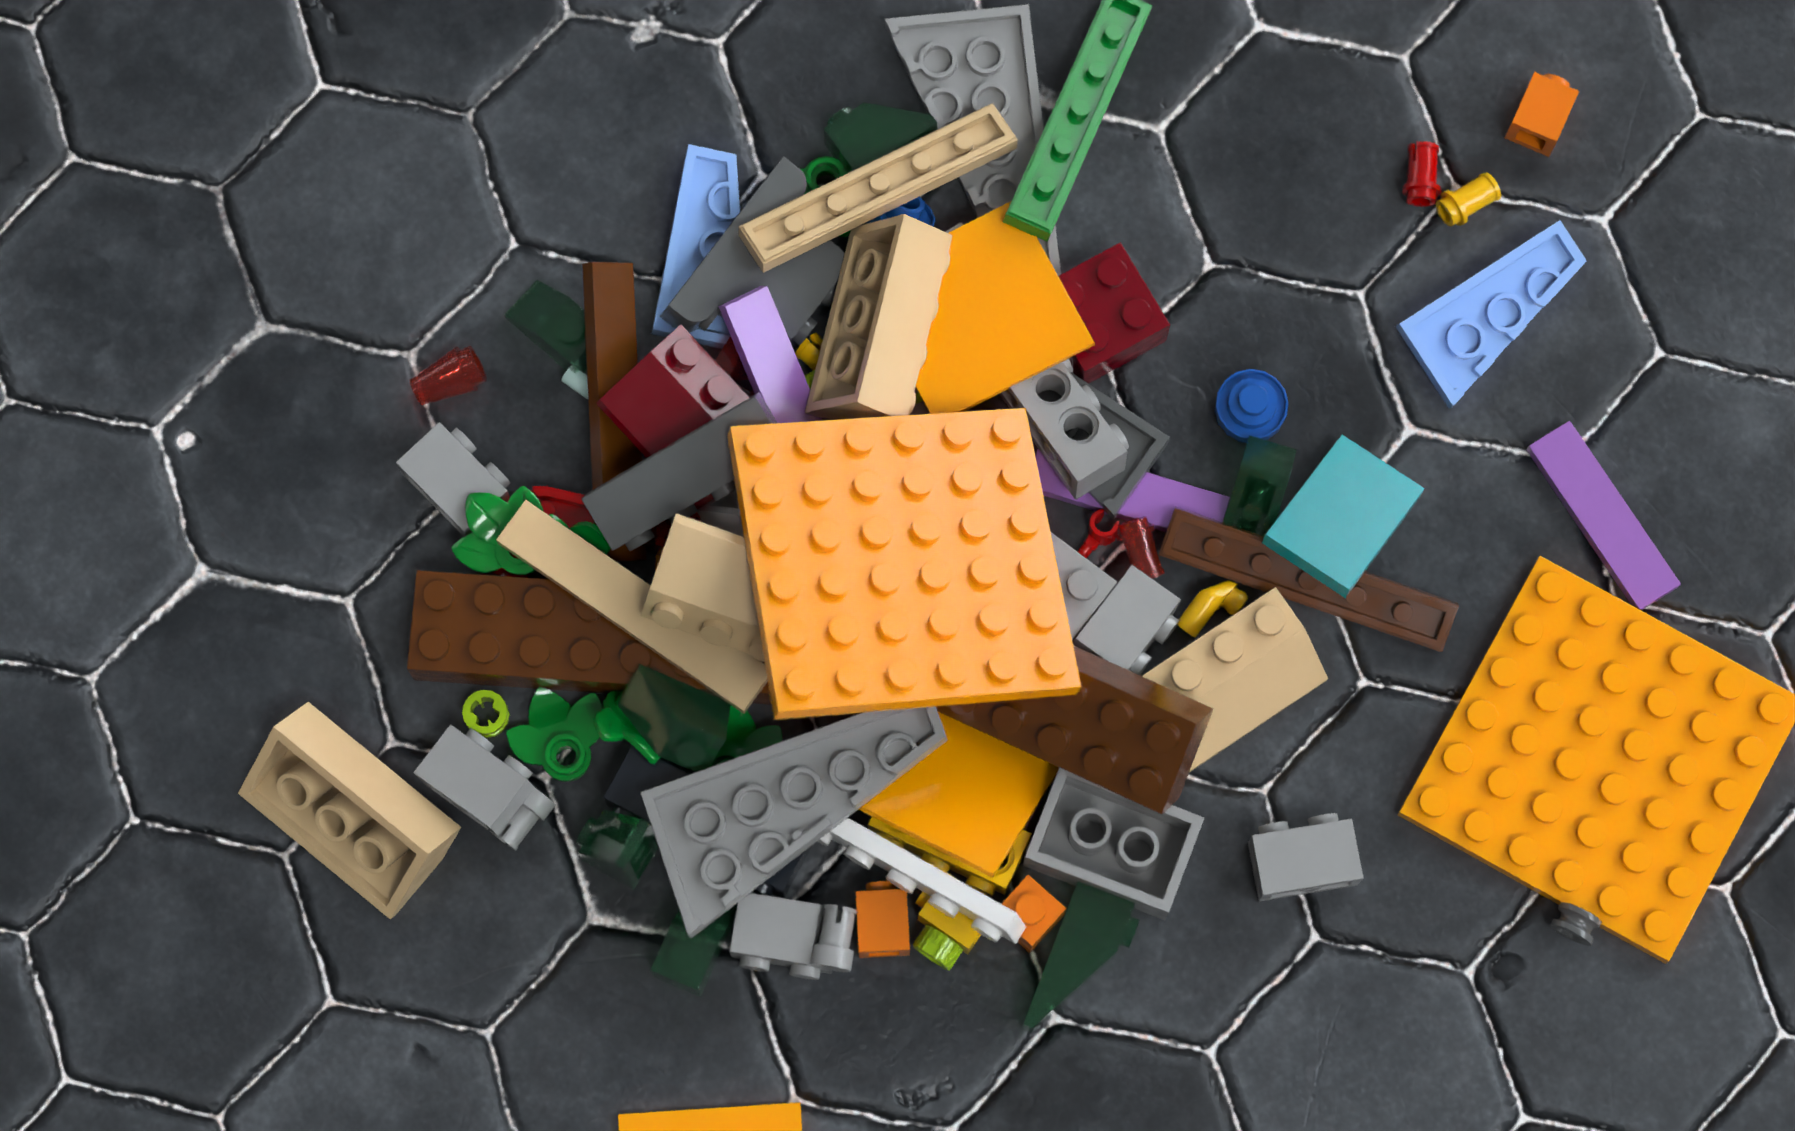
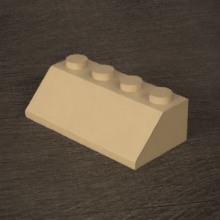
(880, 320)
(705, 587)
(1244, 671)
(348, 809)

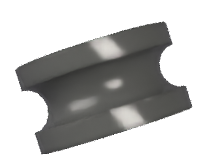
(1575, 923)

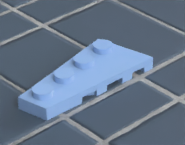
(702, 214)
(1478, 319)

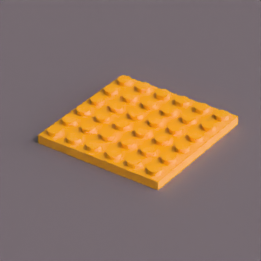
(901, 562)
(1602, 758)

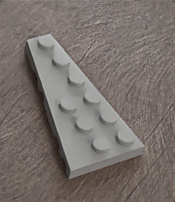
(974, 61)
(758, 812)

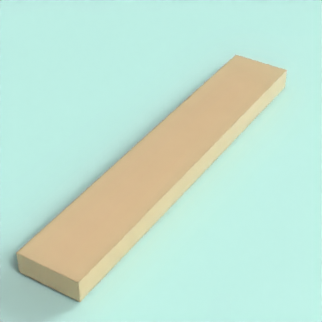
(877, 187)
(621, 598)

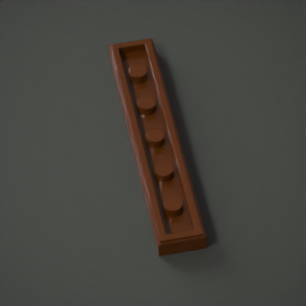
(610, 356)
(1244, 559)

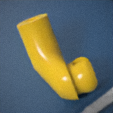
(1207, 602)

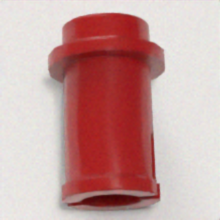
(1422, 174)

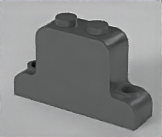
(732, 271)

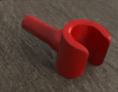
(1096, 536)

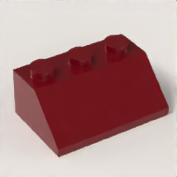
(670, 395)

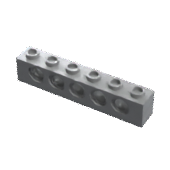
(1077, 463)

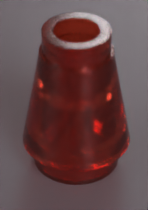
(449, 376)

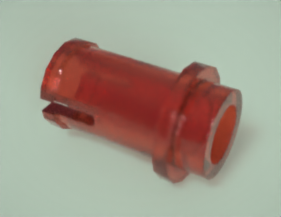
(1141, 546)

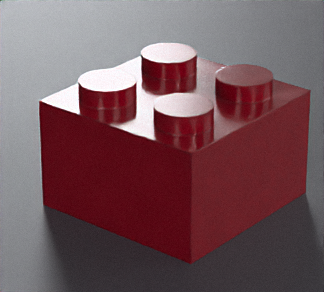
(1115, 311)

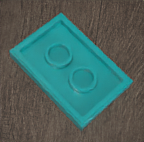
(1343, 516)

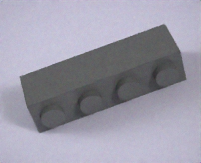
(672, 479)

